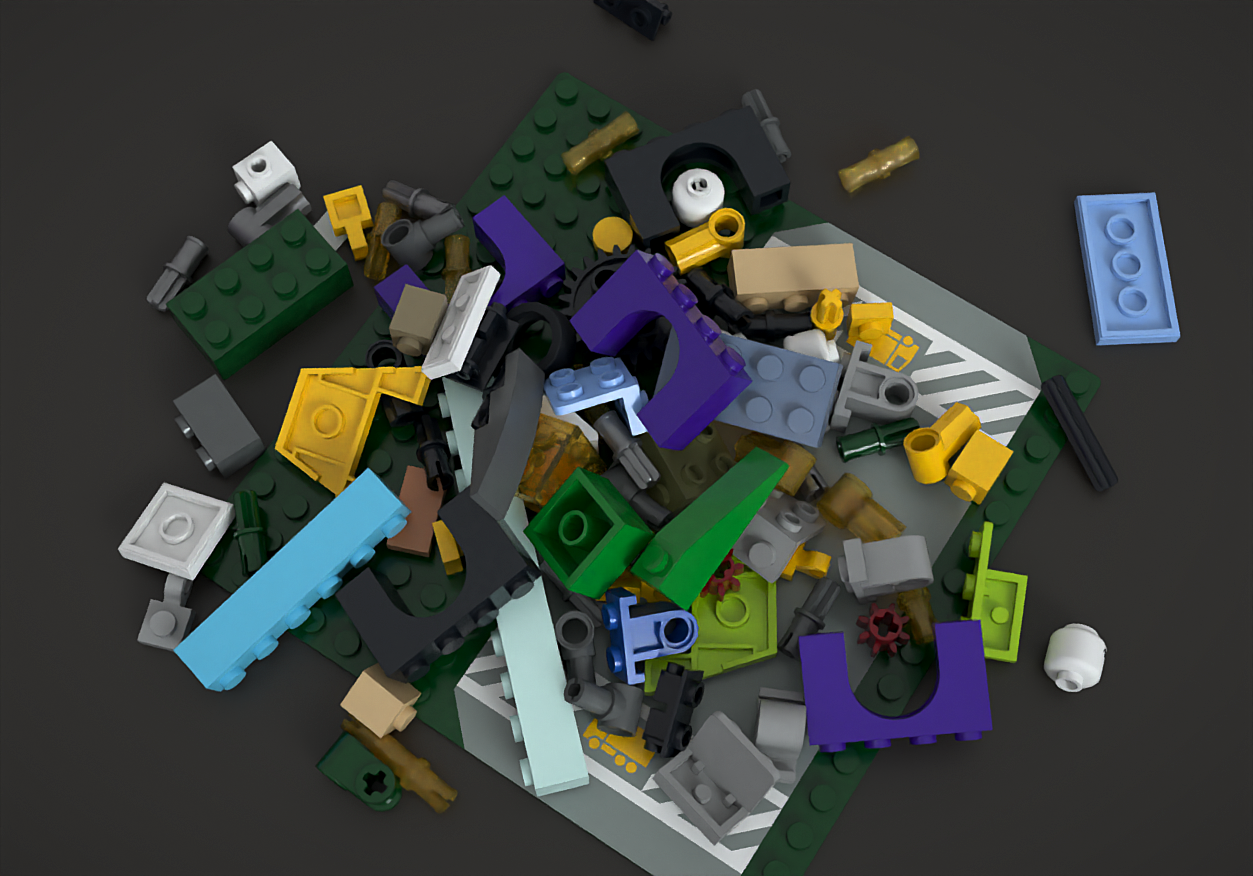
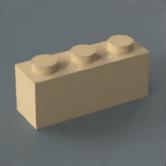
(791, 276)

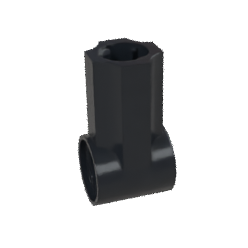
(397, 410)

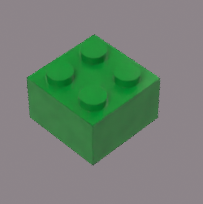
(588, 533)

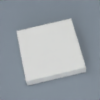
(178, 531)

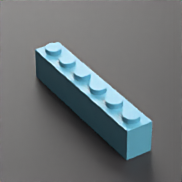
(293, 582)

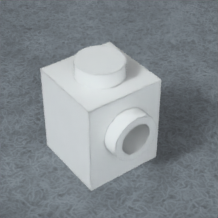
(263, 174)

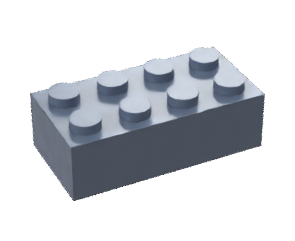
(788, 390)

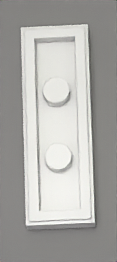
(460, 322)

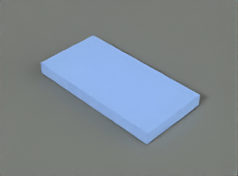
(1126, 269)

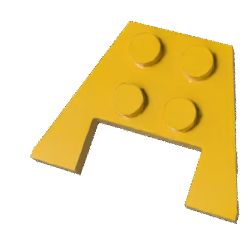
(334, 415)

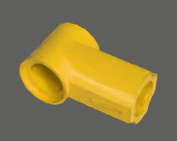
(704, 243)
(932, 447)

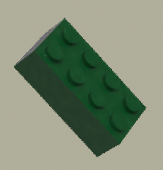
(260, 294)

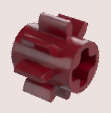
(720, 586)
(894, 633)

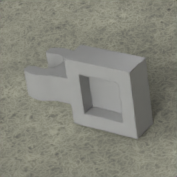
(168, 621)

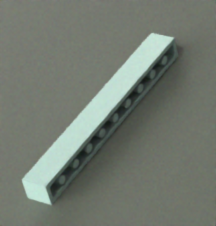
(524, 637)

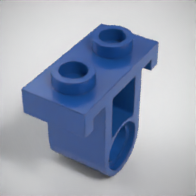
(639, 632)

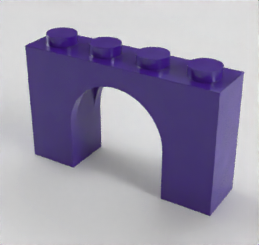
(528, 261)
(707, 370)
(955, 705)

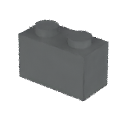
(219, 426)

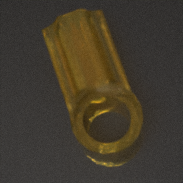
(795, 456)
(852, 507)

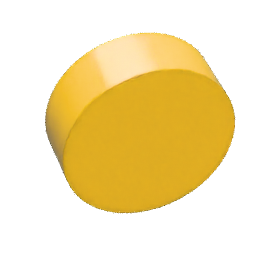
(612, 232)

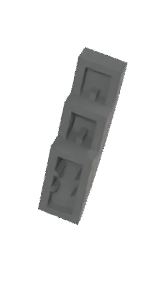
(507, 439)

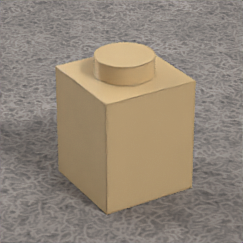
(381, 701)

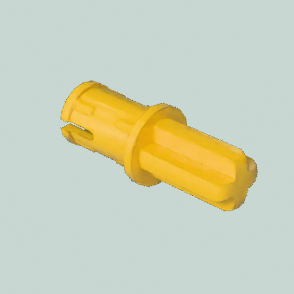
(827, 312)

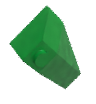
(701, 535)

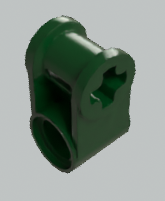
(356, 769)

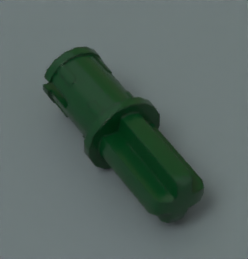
(875, 439)
(250, 532)

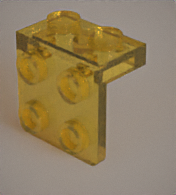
(554, 456)

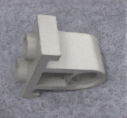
(866, 390)
(885, 566)
(780, 729)

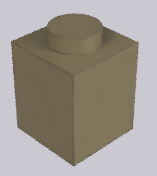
(417, 320)

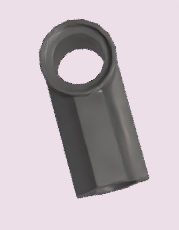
(252, 222)

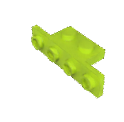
(994, 599)

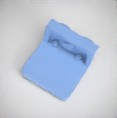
(600, 382)

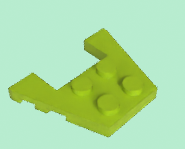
(729, 632)

